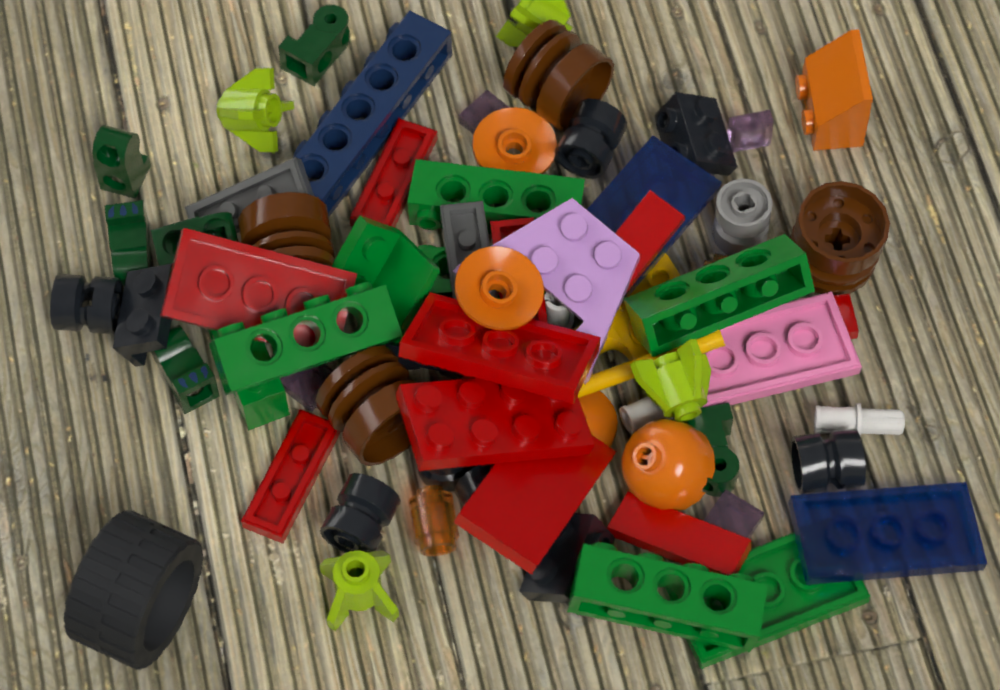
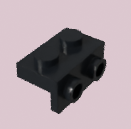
(697, 132)
(139, 321)
(555, 573)

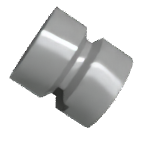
(741, 215)

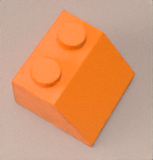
(836, 94)

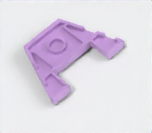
(579, 264)

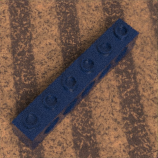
(428, 50)

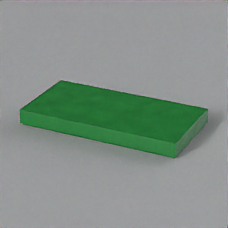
(788, 602)

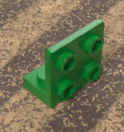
(389, 258)

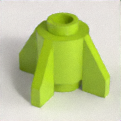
(530, 15)
(251, 109)
(676, 381)
(358, 585)

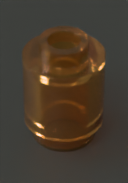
(432, 521)

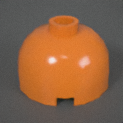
(668, 464)

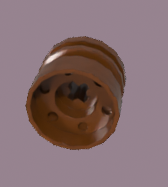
(556, 73)
(289, 225)
(842, 234)
(364, 405)

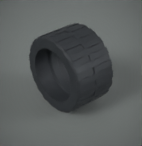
(133, 589)

